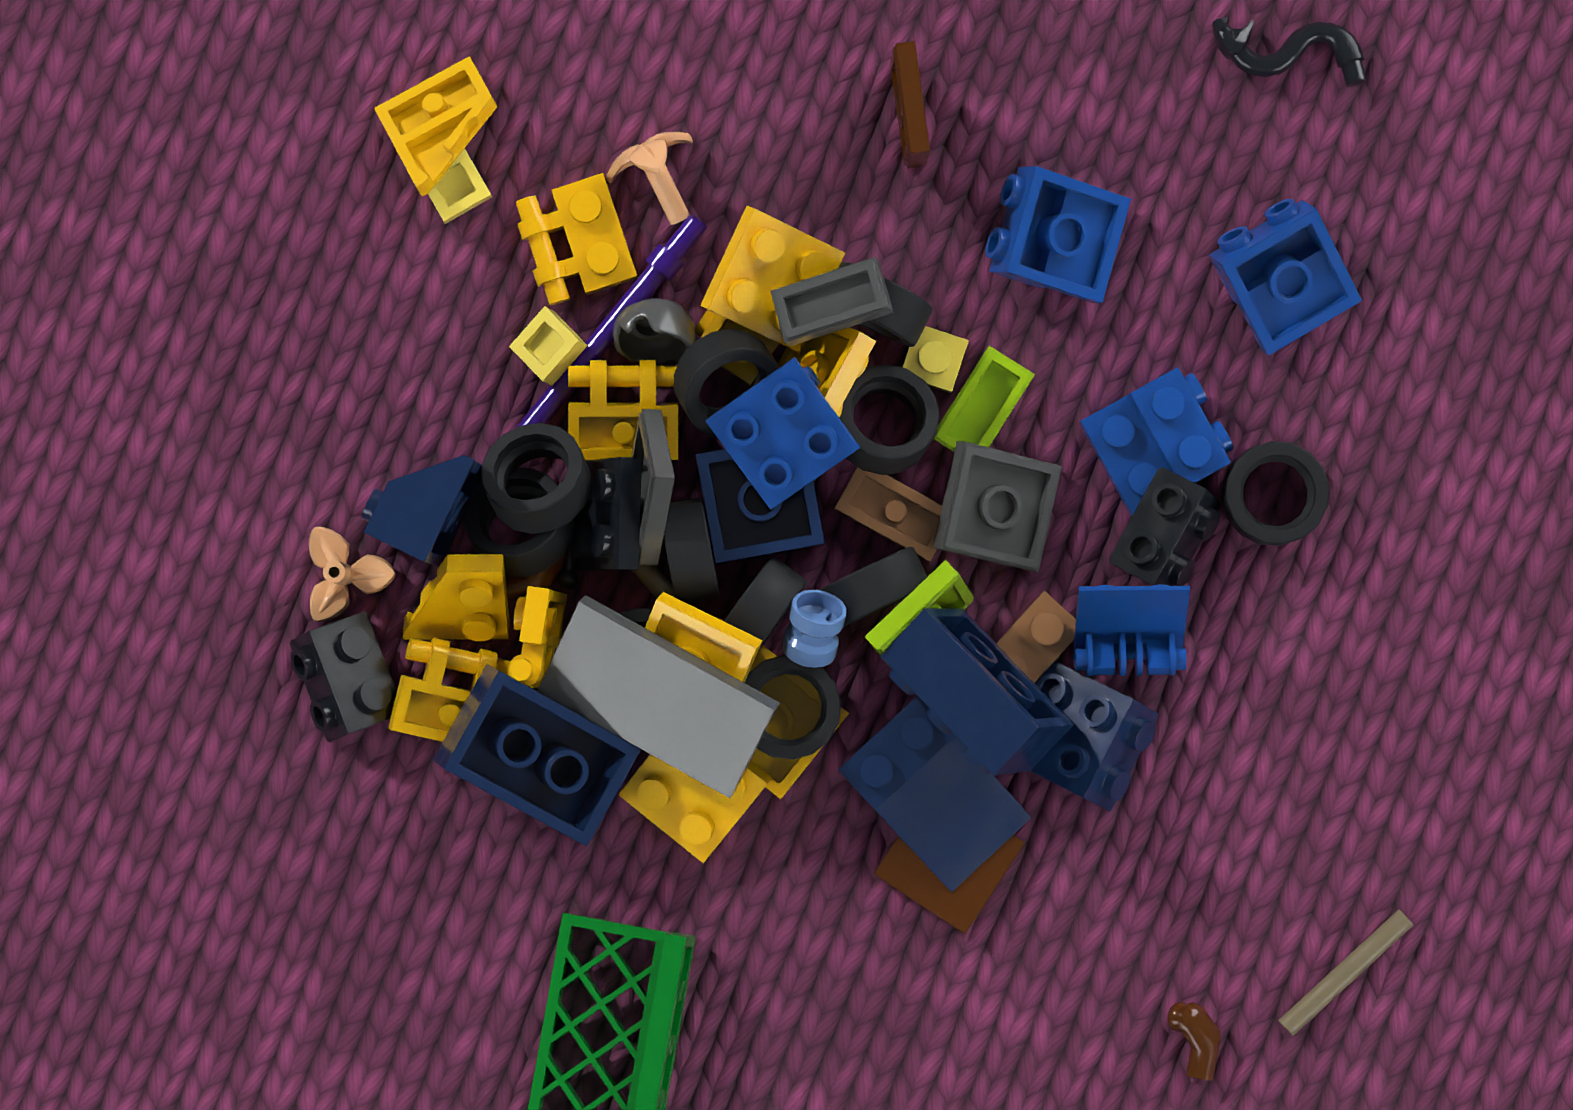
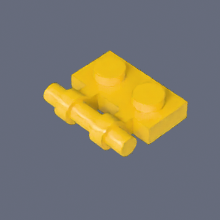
(592, 233)
(610, 427)
(541, 623)
(428, 706)

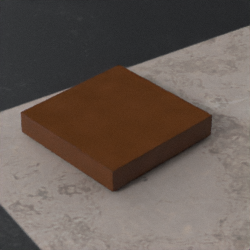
(909, 105)
(961, 906)

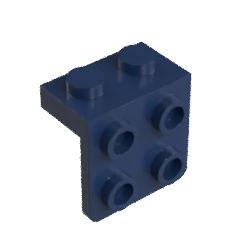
(1103, 742)

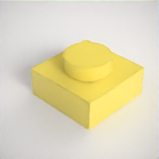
(459, 189)
(548, 346)
(936, 358)

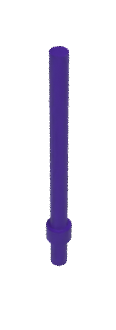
(663, 264)

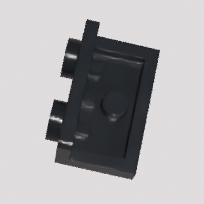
(1166, 530)
(344, 676)

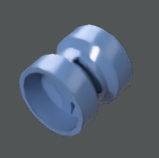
(813, 628)

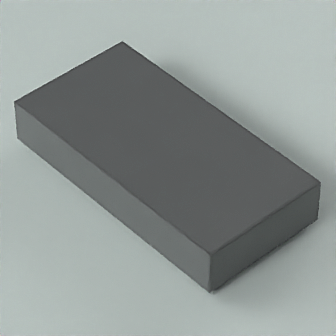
(832, 301)

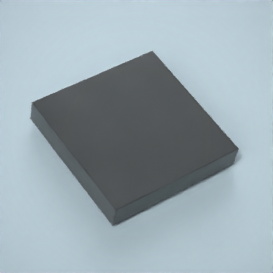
(656, 483)
(997, 506)

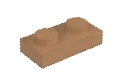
(892, 511)
(1039, 636)

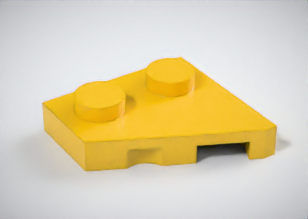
(437, 121)
(463, 601)

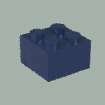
(743, 523)

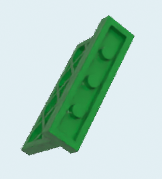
(658, 1027)

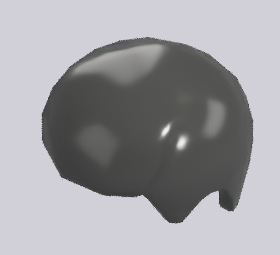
(654, 331)

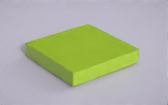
(940, 589)

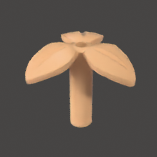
(651, 158)
(331, 554)

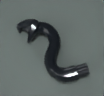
(1348, 53)

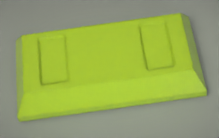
(984, 401)

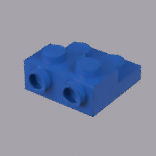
(1057, 233)
(1284, 274)
(1155, 430)

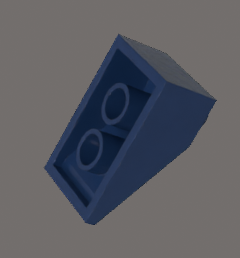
(934, 794)

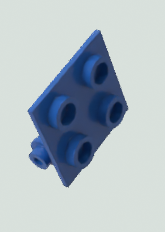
(783, 432)
(1131, 625)

